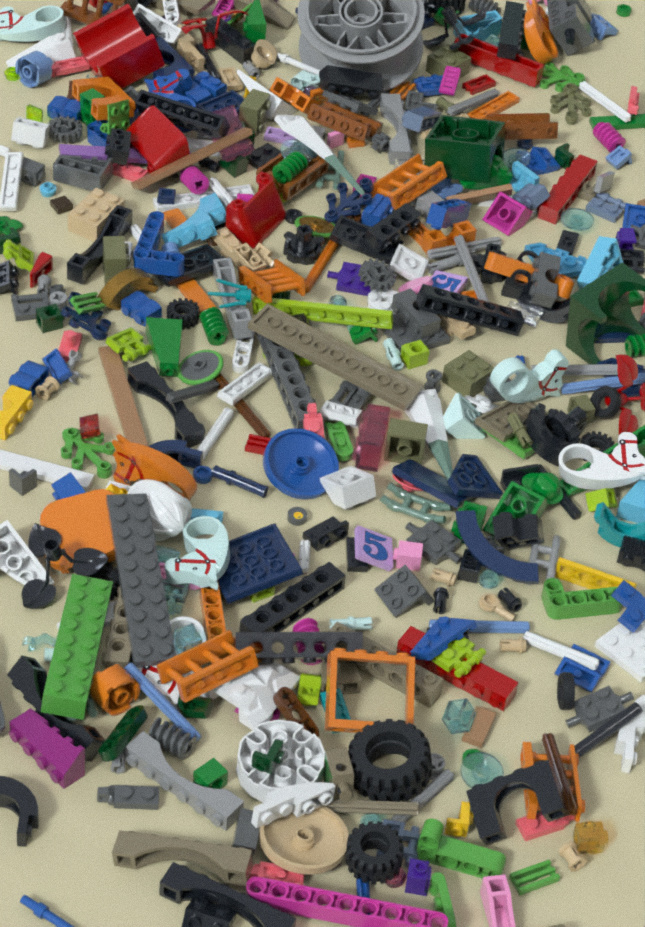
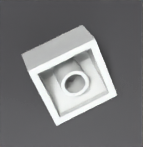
(349, 487)

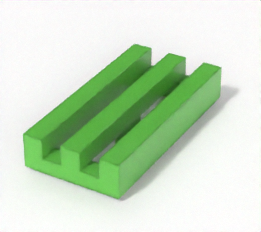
(85, 300)
(532, 874)

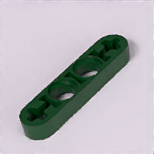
(123, 733)

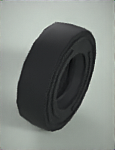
(614, 406)
(566, 691)

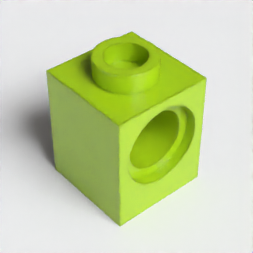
(414, 354)

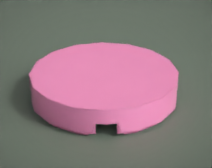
(416, 284)

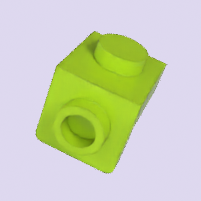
(309, 689)

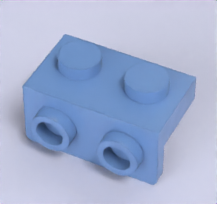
(446, 188)

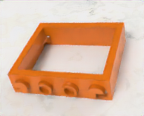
(354, 726)

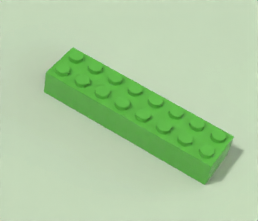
(76, 647)

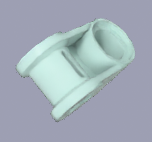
(305, 79)

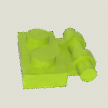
(23, 257)
(125, 341)
(455, 653)

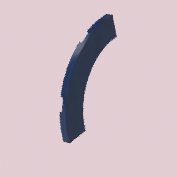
(490, 557)

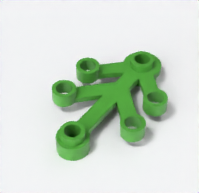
(558, 75)
(73, 437)

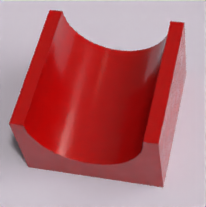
(119, 48)

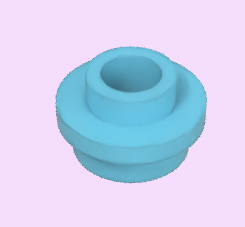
(47, 189)

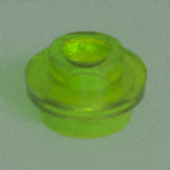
(10, 74)

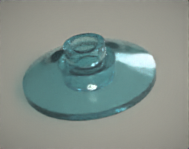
(295, 145)
(514, 154)
(577, 219)
(482, 764)

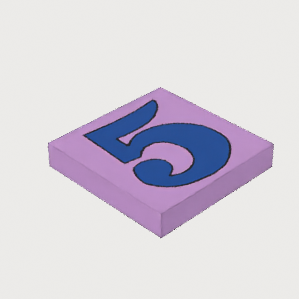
(449, 281)
(373, 548)

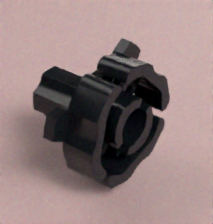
(302, 245)
(479, 261)
(566, 425)

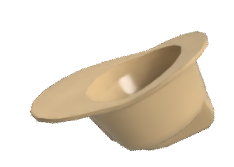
(263, 54)

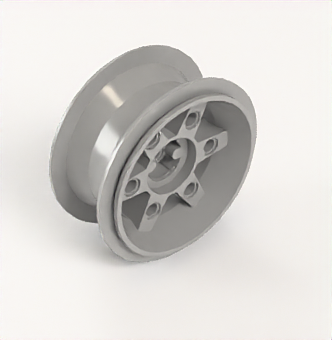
(363, 36)

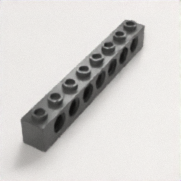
(288, 380)

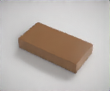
(480, 727)

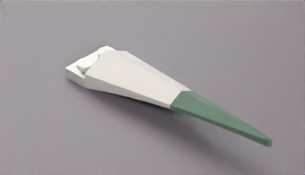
(304, 132)
(428, 410)

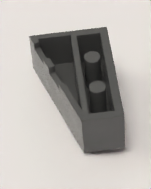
(82, 172)

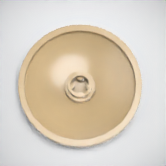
(305, 843)

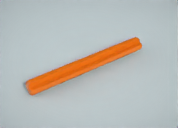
(320, 264)

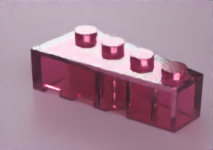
(371, 437)

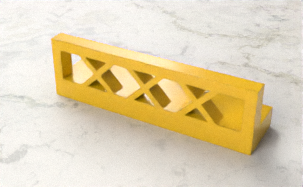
(586, 576)

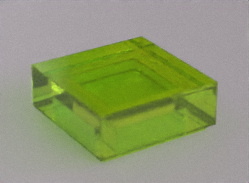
(34, 113)

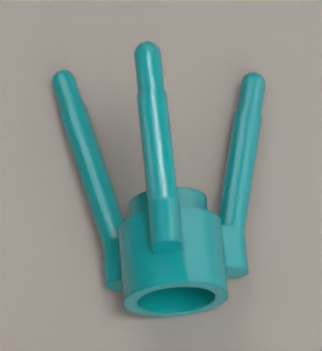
(243, 295)

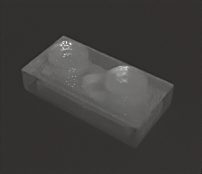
(530, 315)

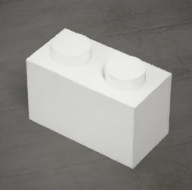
(30, 132)

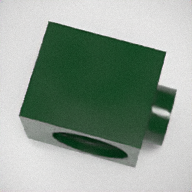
(49, 318)

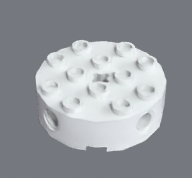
(300, 765)

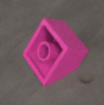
(507, 214)

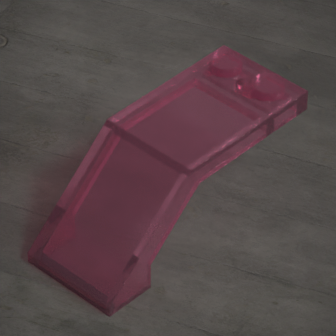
(242, 147)

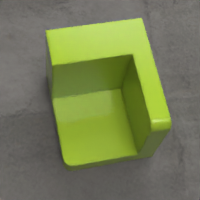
(604, 495)

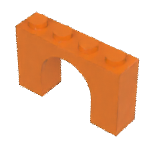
(106, 87)

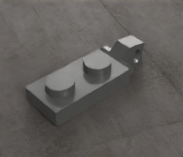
(130, 796)

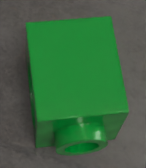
(211, 775)

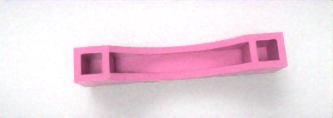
(497, 901)

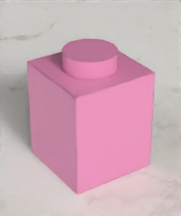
(409, 554)

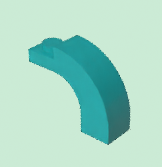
(613, 529)

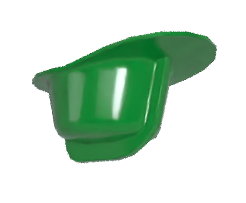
(545, 485)

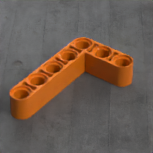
(506, 266)
(213, 617)

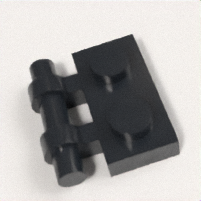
(634, 258)

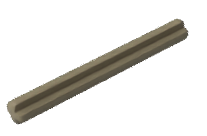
(374, 807)

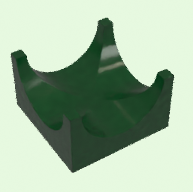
(602, 309)

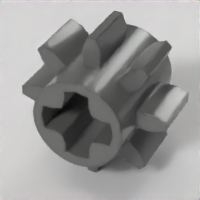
(380, 142)

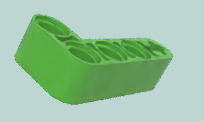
(577, 603)
(456, 853)

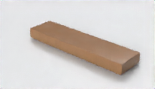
(483, 194)

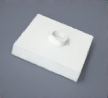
(408, 263)

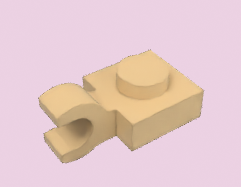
(265, 254)

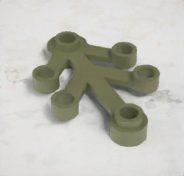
(571, 91)

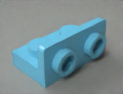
(522, 176)

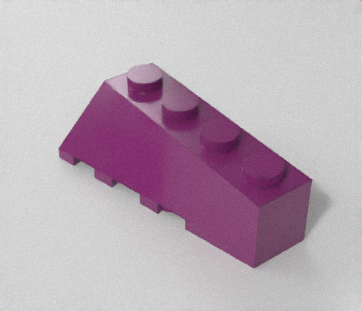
(48, 748)

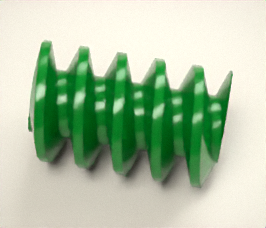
(290, 167)
(214, 326)
(635, 344)

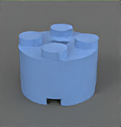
(34, 69)

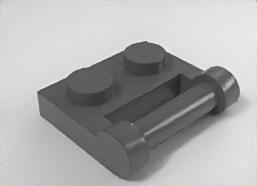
(27, 311)
(356, 398)

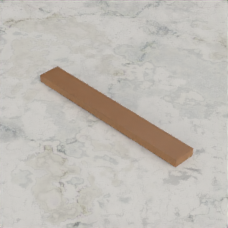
(191, 158)
(122, 396)

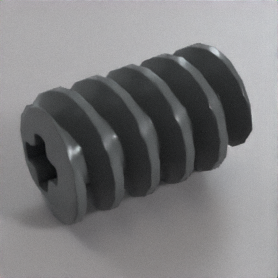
(478, 5)
(171, 740)

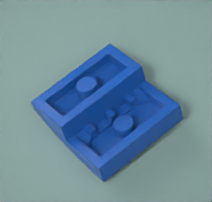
(542, 161)
(583, 676)

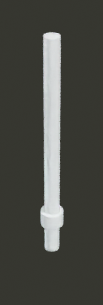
(286, 59)

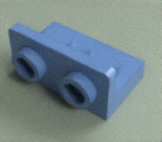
(601, 27)

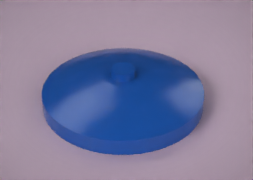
(297, 461)

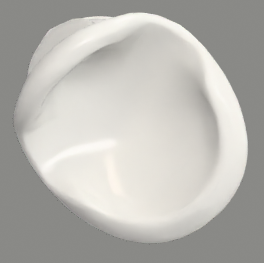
(167, 508)

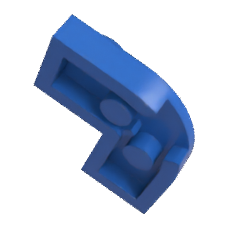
(635, 605)

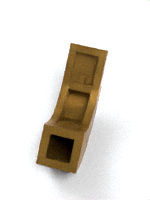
(123, 285)

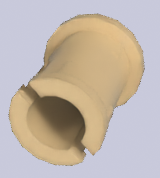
(443, 577)
(513, 645)

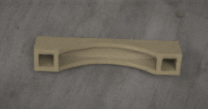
(139, 849)

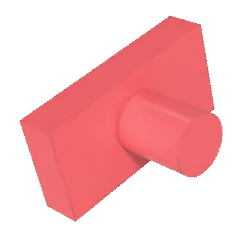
(70, 341)

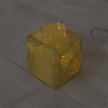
(590, 837)

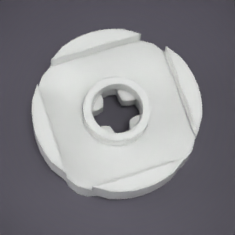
(375, 299)

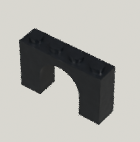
(488, 798)

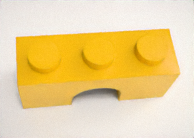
(15, 405)

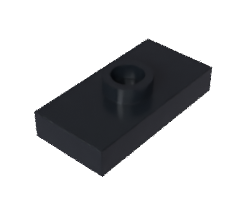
(568, 241)

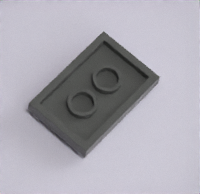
(353, 104)

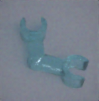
(34, 641)

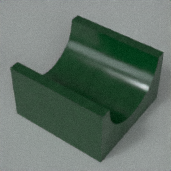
(465, 147)

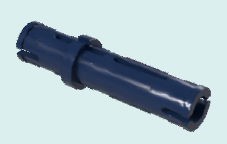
(232, 478)

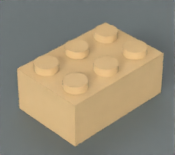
(92, 213)

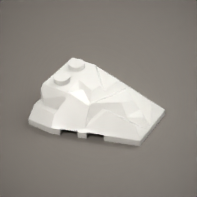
(255, 692)

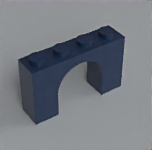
(172, 59)

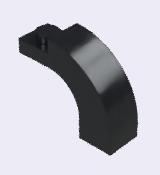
(556, 314)
(544, 442)
(23, 803)

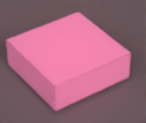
(335, 139)

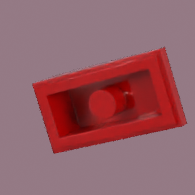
(42, 266)

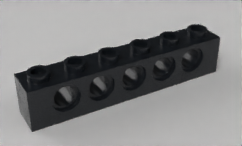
(185, 115)
(470, 310)
(295, 601)
(353, 641)

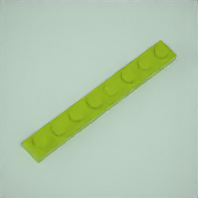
(331, 313)

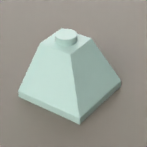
(460, 419)

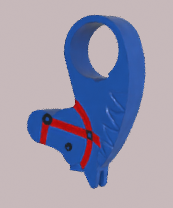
(172, 88)

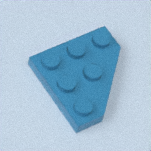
(569, 265)

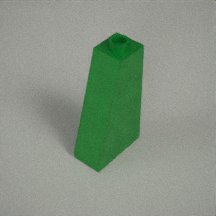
(165, 339)

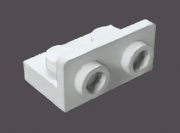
(337, 412)

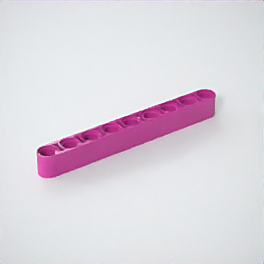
(336, 902)

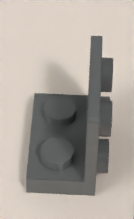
(402, 591)

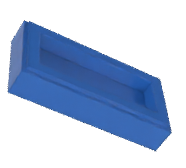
(57, 366)

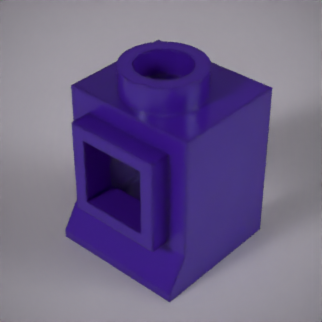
(626, 238)
(418, 877)

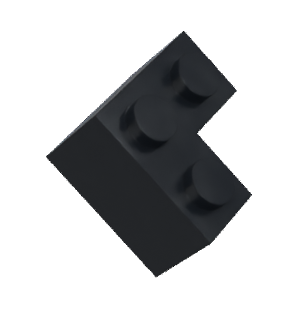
(517, 532)

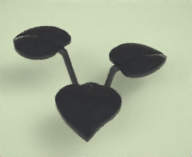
(450, 18)
(47, 542)

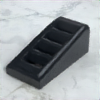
(469, 569)

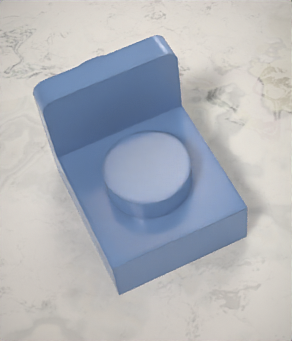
(619, 157)

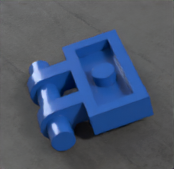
(428, 85)

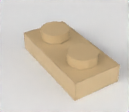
(230, 78)

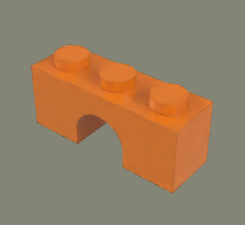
(292, 95)
(436, 239)

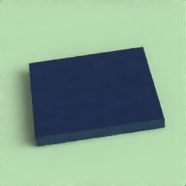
(257, 563)

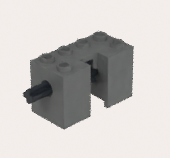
(570, 24)

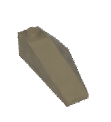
(272, 12)

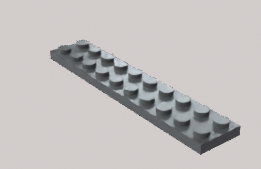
(140, 579)

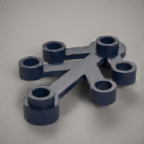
(334, 213)
(98, 331)

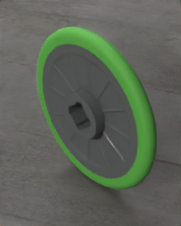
(200, 367)

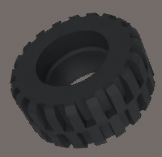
(385, 739)

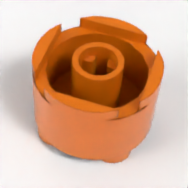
(114, 689)

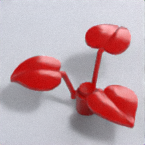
(207, 38)
(627, 372)

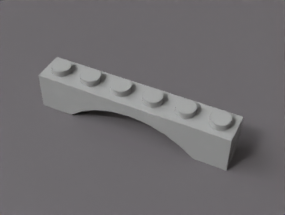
(392, 110)
(237, 315)
(216, 804)

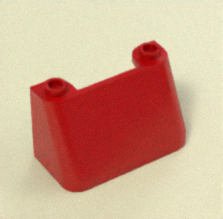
(157, 139)
(256, 219)

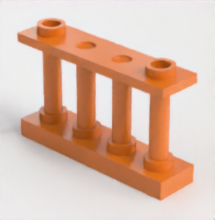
(415, 187)
(271, 281)
(211, 676)
(529, 757)

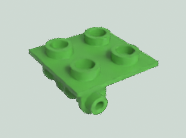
(117, 116)

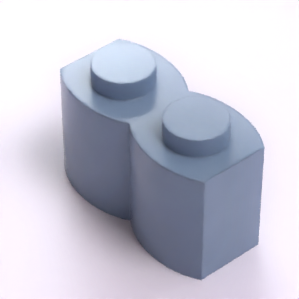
(531, 195)

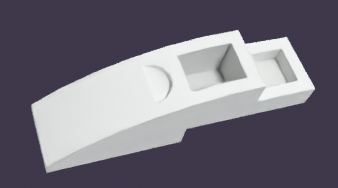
(628, 738)
(296, 798)

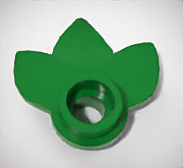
(7, 223)

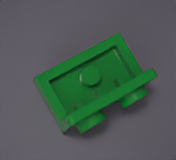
(361, 333)

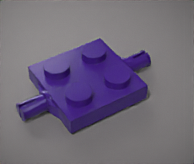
(349, 280)

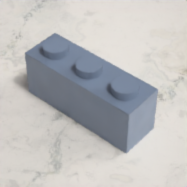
(420, 118)

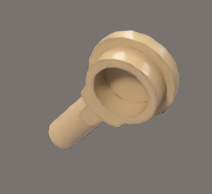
(490, 603)

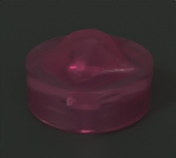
(398, 879)

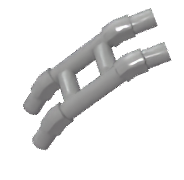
(552, 551)

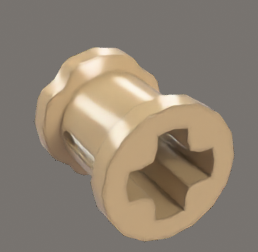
(47, 388)
(572, 856)

